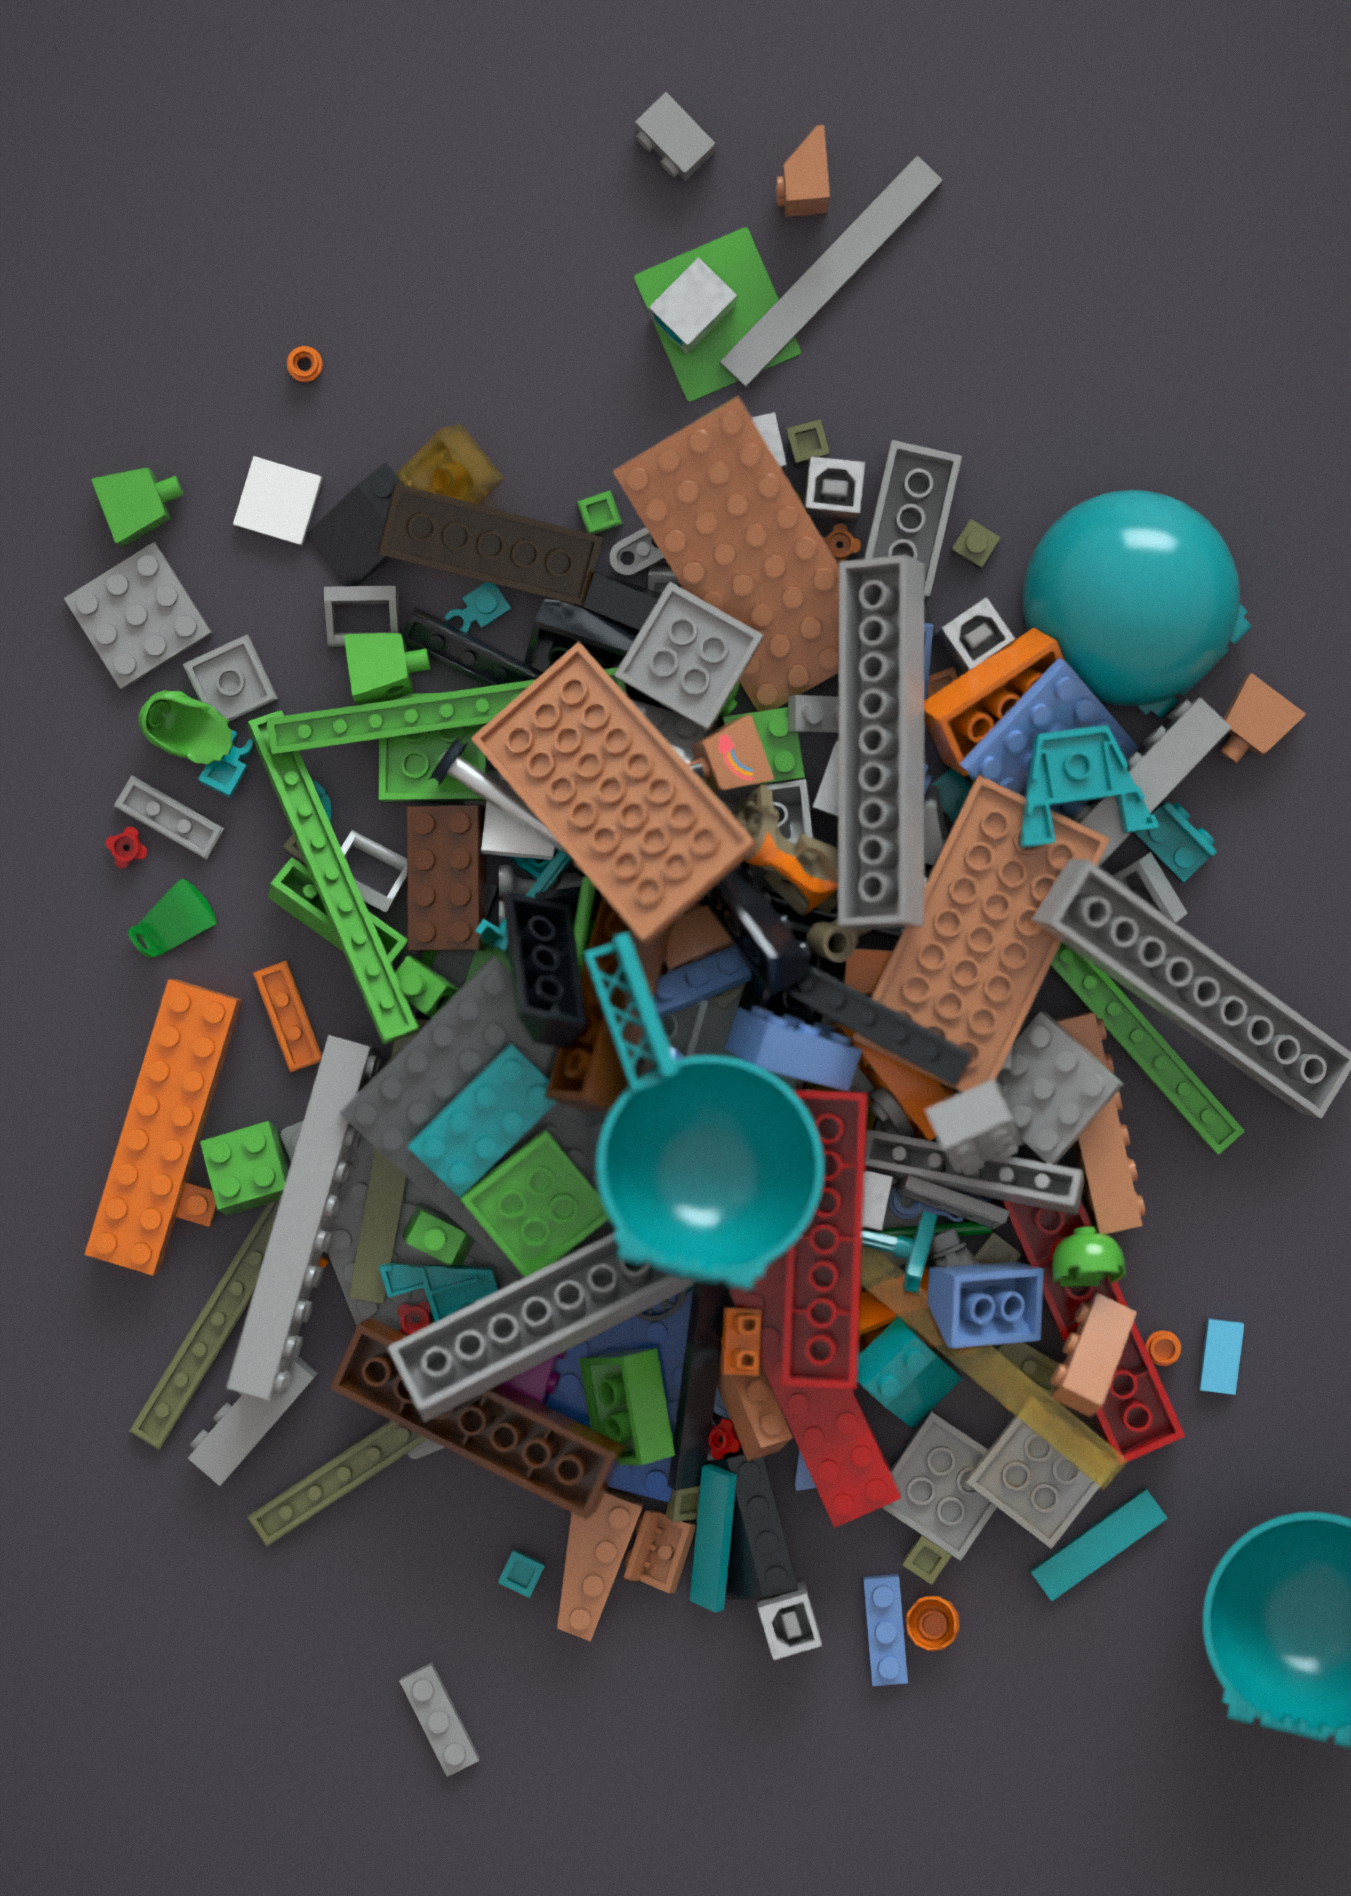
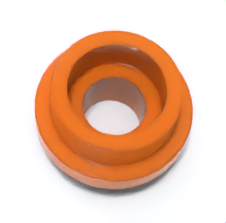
(298, 355)

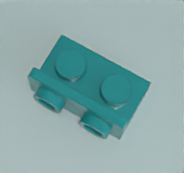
(1177, 841)

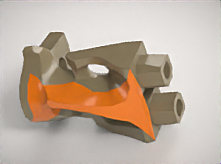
(808, 863)

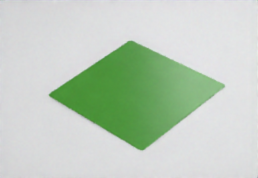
(742, 270)

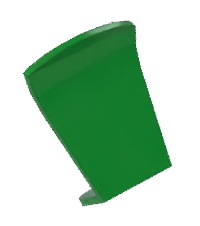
(173, 920)

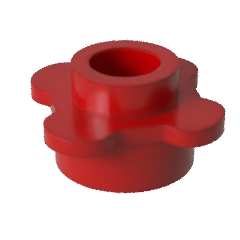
(116, 845)
(407, 1313)
(730, 1440)

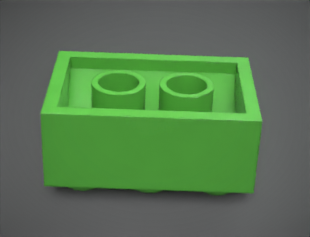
(629, 1403)

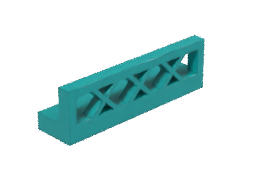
(644, 1008)

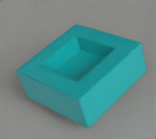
(521, 1573)

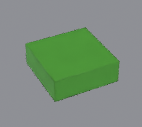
(599, 513)

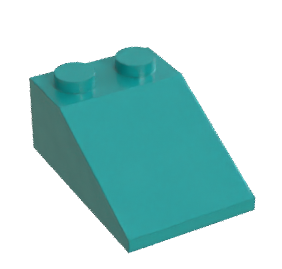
(905, 1373)

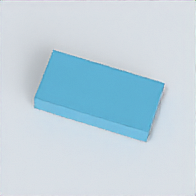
(1221, 1356)

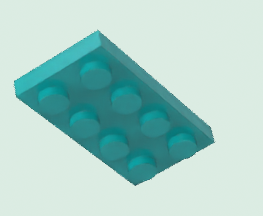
(484, 1120)

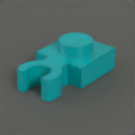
(483, 605)
(227, 774)

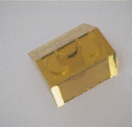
(452, 467)

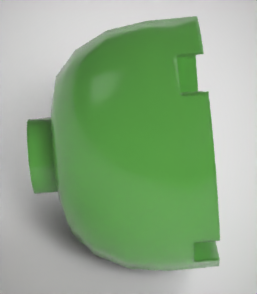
(1087, 1259)

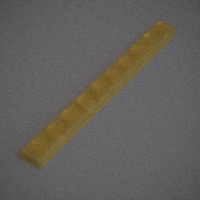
(995, 1375)

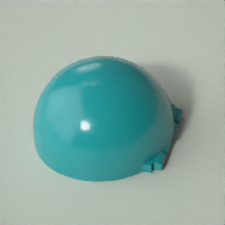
(1135, 597)
(710, 1171)
(1284, 1626)

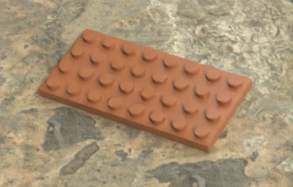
(743, 546)
(614, 793)
(979, 950)

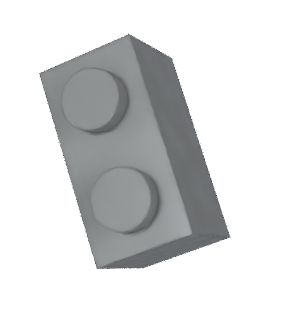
(674, 137)

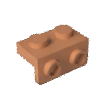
(659, 1550)

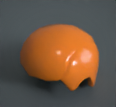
(932, 1623)

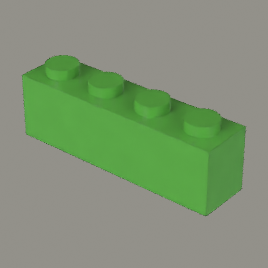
(297, 894)

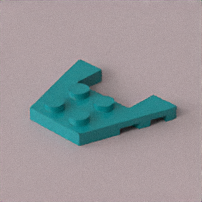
(1078, 768)
(446, 1286)

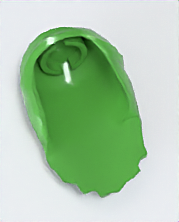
(185, 727)

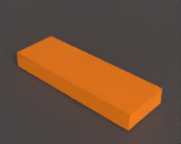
(288, 1016)

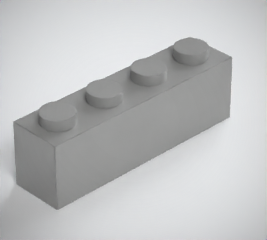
(243, 1426)

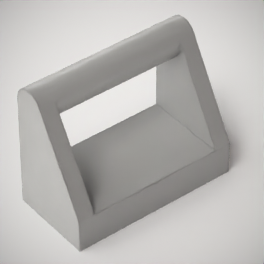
(354, 596)
(934, 825)
(385, 855)

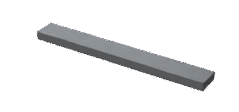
(831, 271)

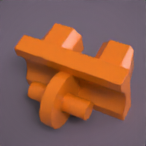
(741, 1341)

